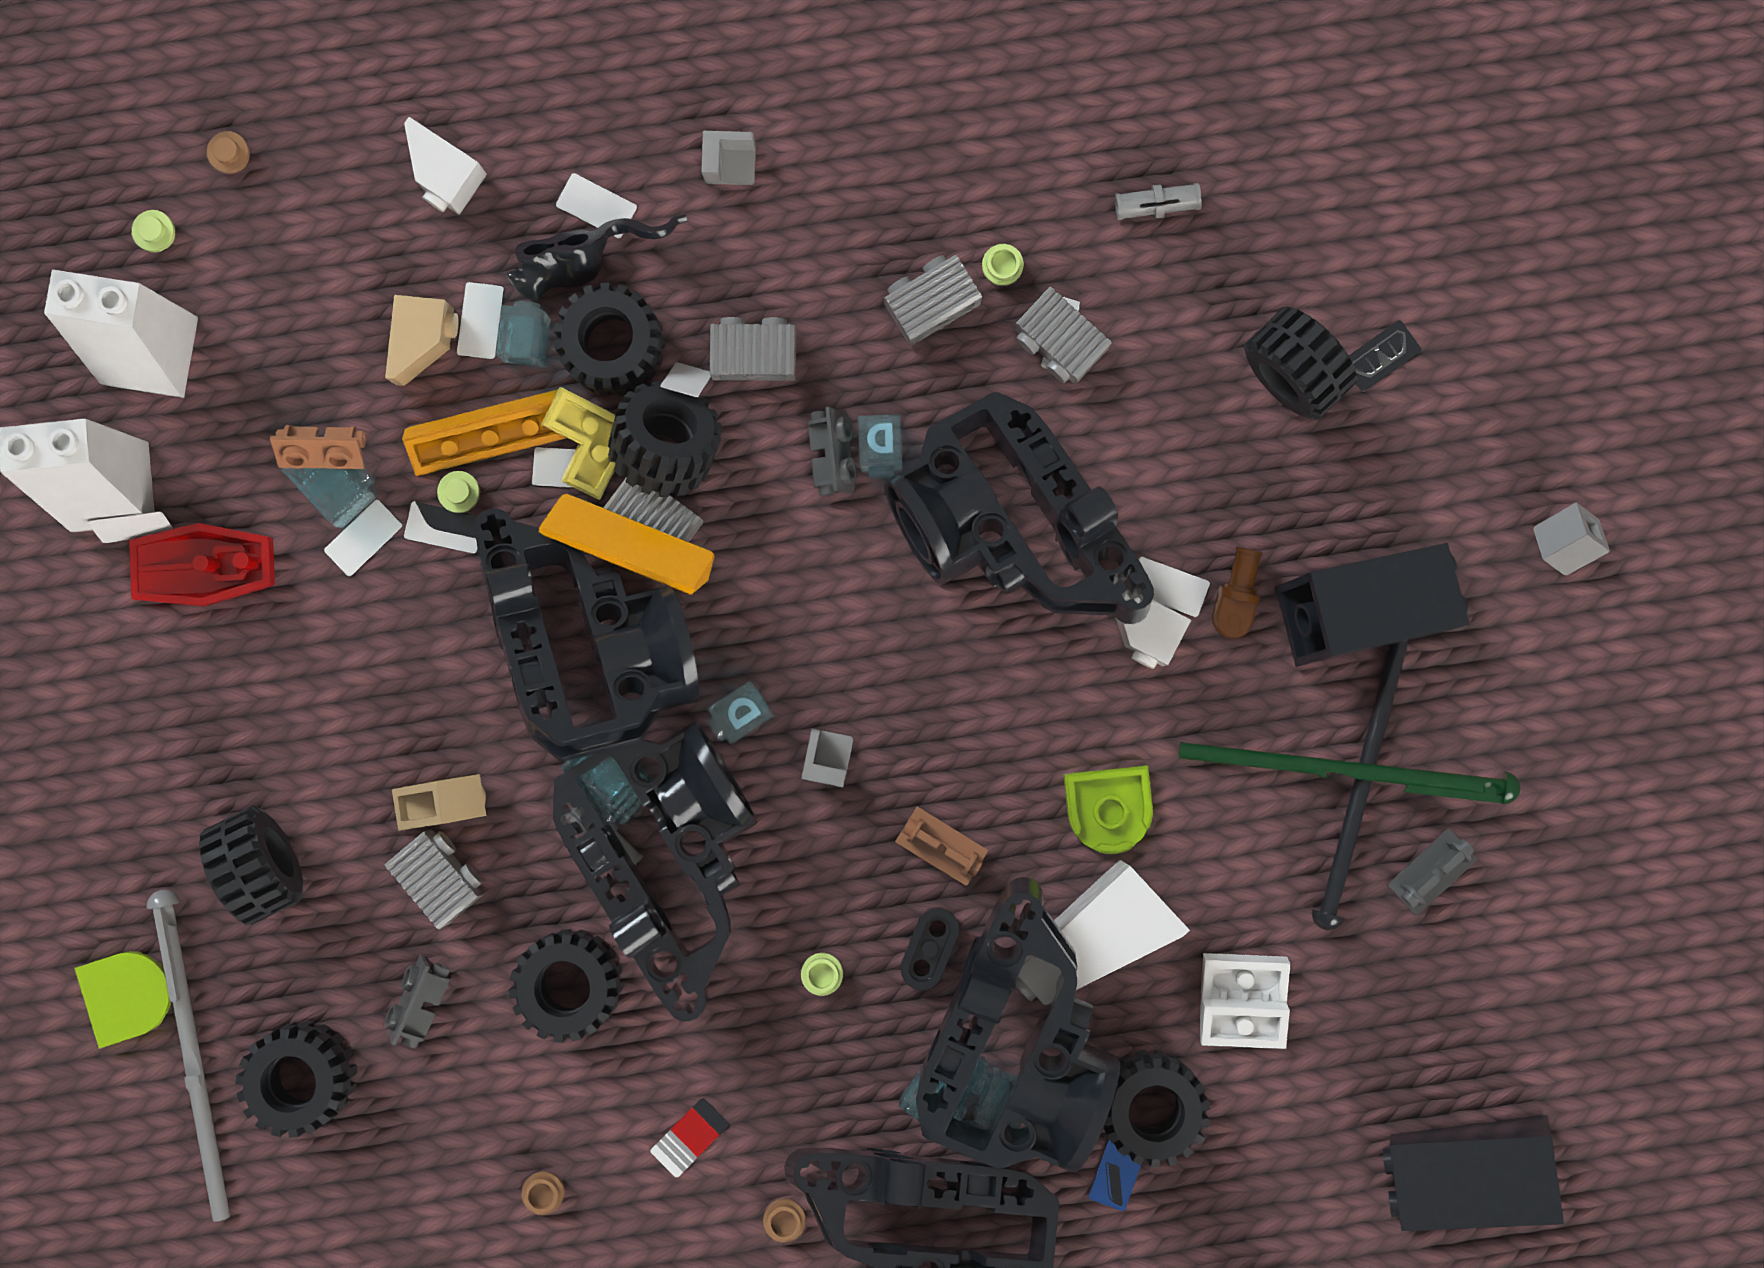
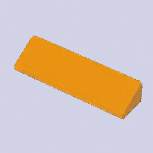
(479, 434)
(628, 544)

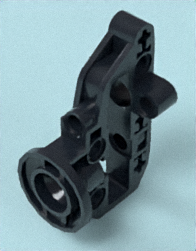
(950, 511)
(639, 654)
(689, 795)
(1057, 1096)
(903, 1180)

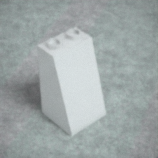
(123, 331)
(78, 470)
(1108, 929)

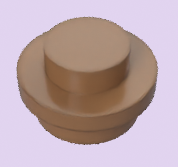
(228, 152)
(543, 1192)
(784, 1220)

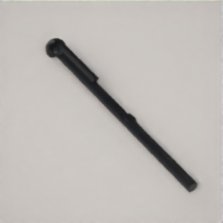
(1327, 916)

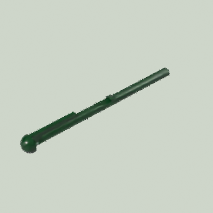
(1415, 780)

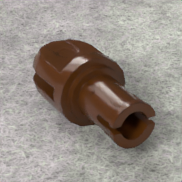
(1238, 599)

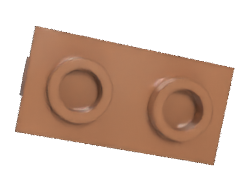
(304, 449)
(942, 846)

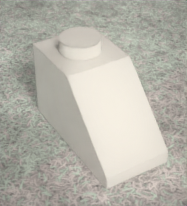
(442, 169)
(1154, 637)

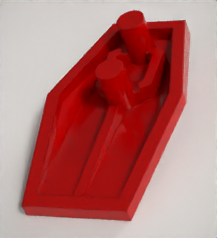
(200, 565)

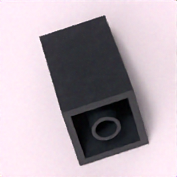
(1372, 604)
(1475, 1176)

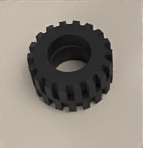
(594, 309)
(1300, 363)
(659, 464)
(251, 865)
(533, 997)
(264, 1090)
(1180, 1130)

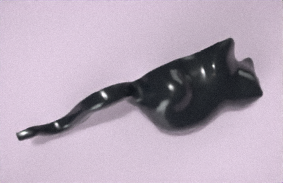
(574, 256)

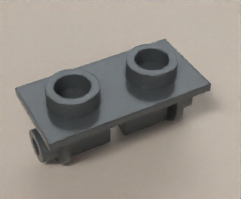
(832, 432)
(1433, 871)
(409, 1017)

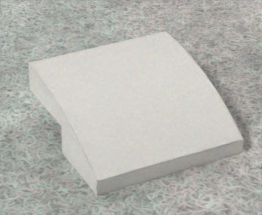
(1244, 1001)

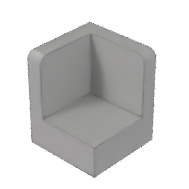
(728, 157)
(1571, 539)
(827, 757)

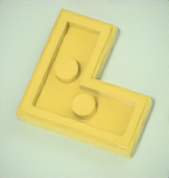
(590, 428)

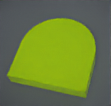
(1109, 807)
(124, 996)

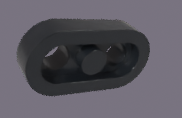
(929, 947)

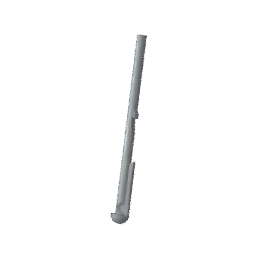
(178, 991)

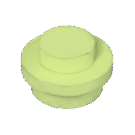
(153, 231)
(1002, 265)
(458, 491)
(822, 974)

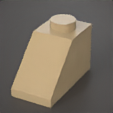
(418, 336)
(439, 802)

